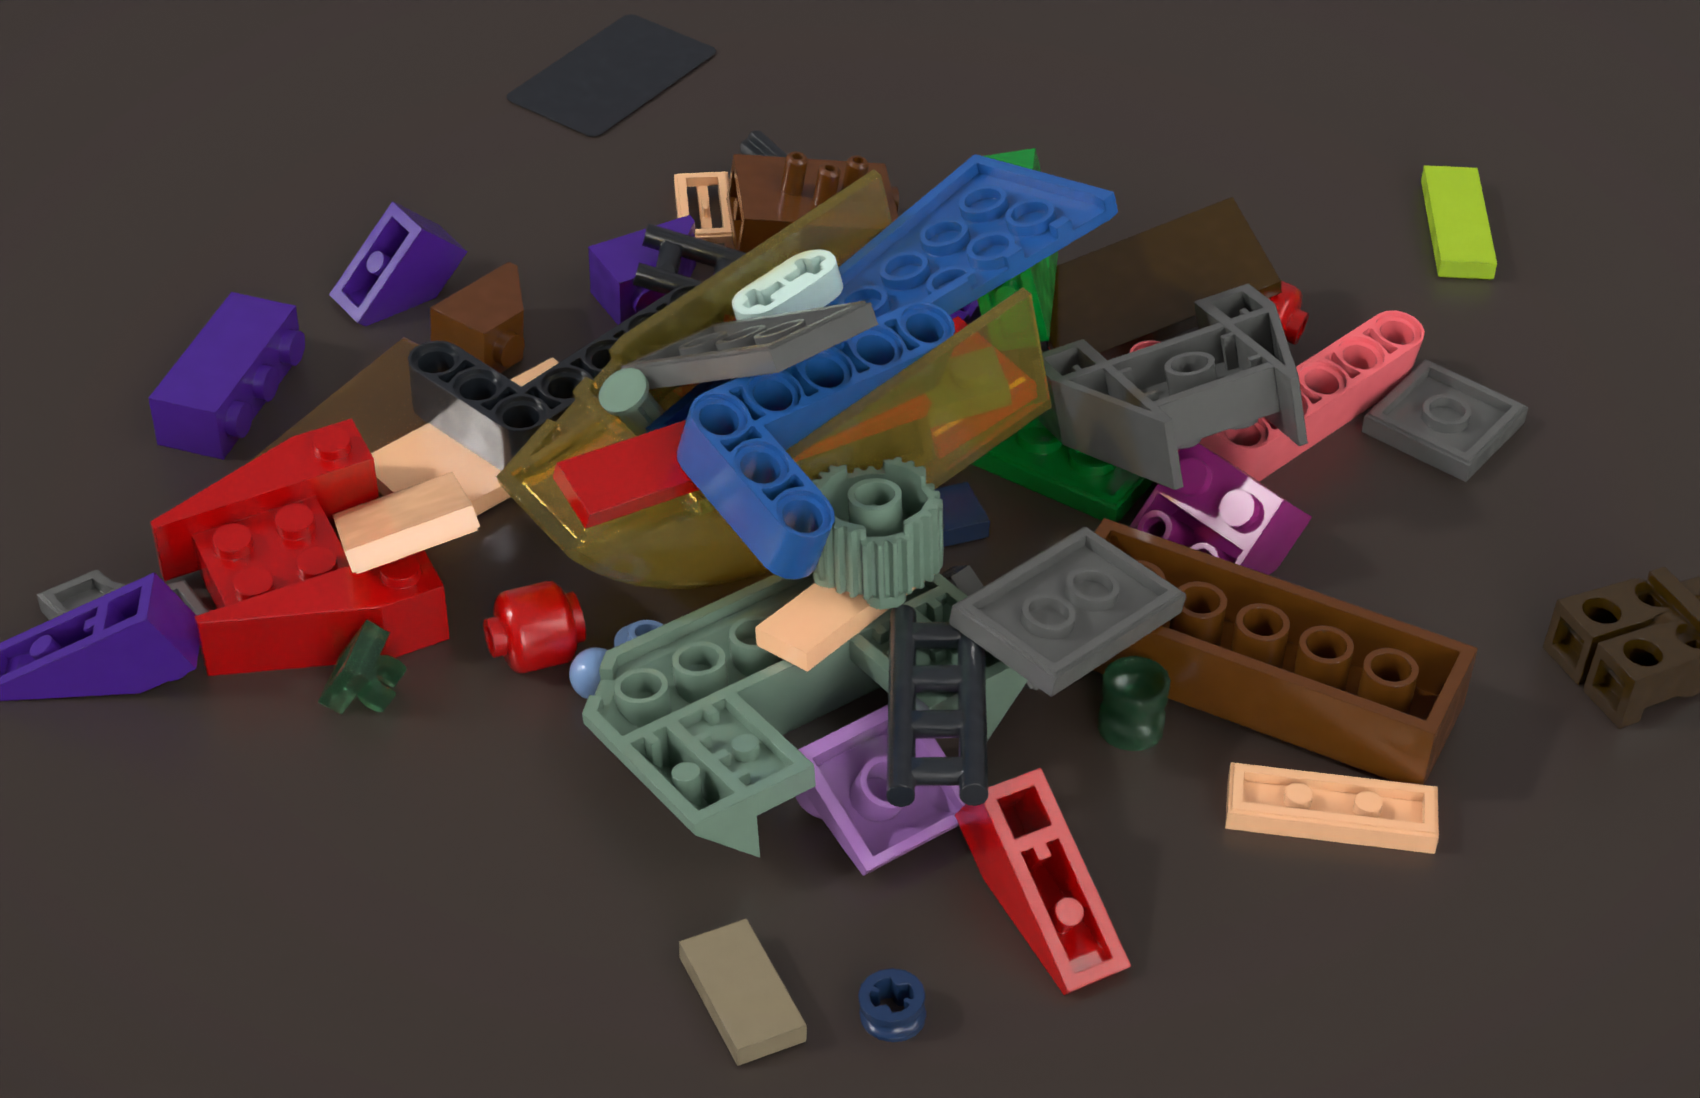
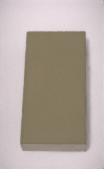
(742, 992)

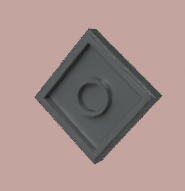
(1445, 420)

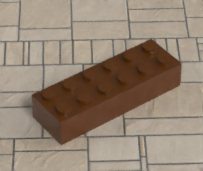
(1301, 662)

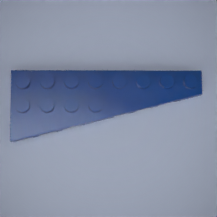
(960, 243)

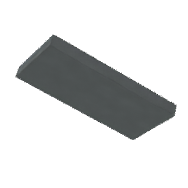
(754, 345)

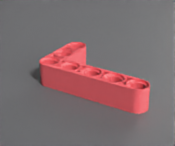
(1334, 390)

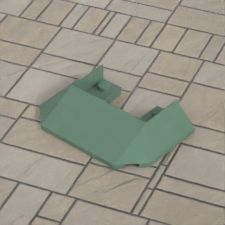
(707, 708)

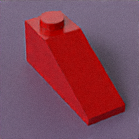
(1043, 881)

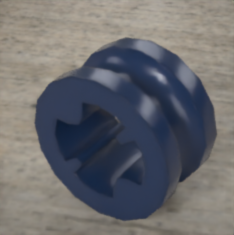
(905, 991)

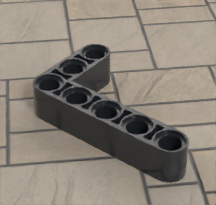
(490, 410)

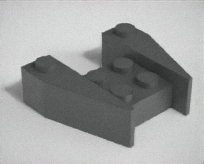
(1179, 390)

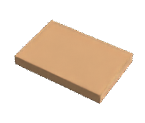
(405, 522)

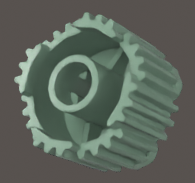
(882, 533)

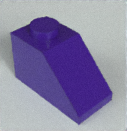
(615, 264)
(397, 267)

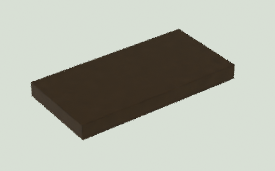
(1150, 280)

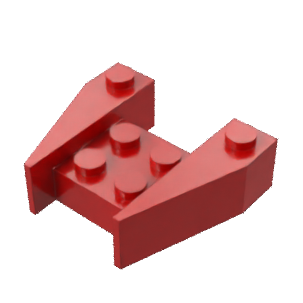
(280, 568)

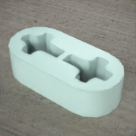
(795, 285)

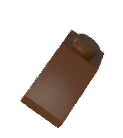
(485, 318)

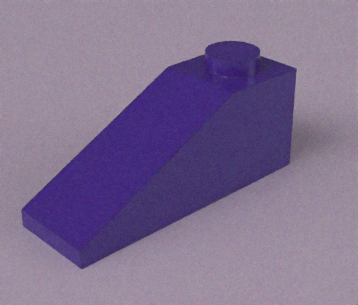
(104, 647)

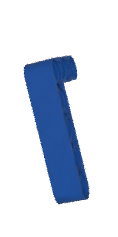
(742, 430)

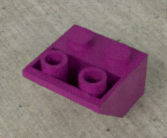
(1223, 513)

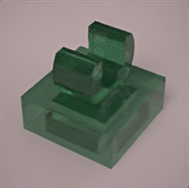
(360, 670)

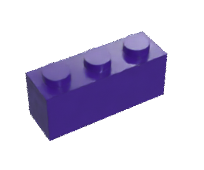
(226, 375)

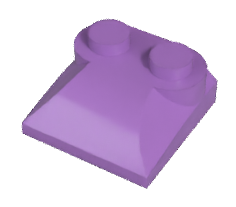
(853, 795)

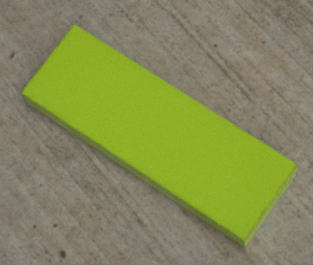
(1458, 222)

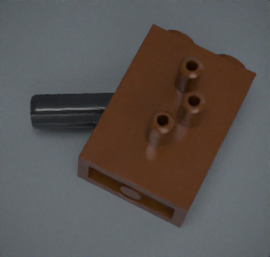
(778, 188)

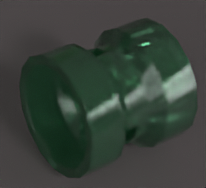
(1133, 703)

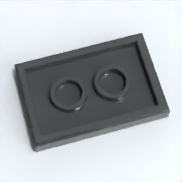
(1067, 610)

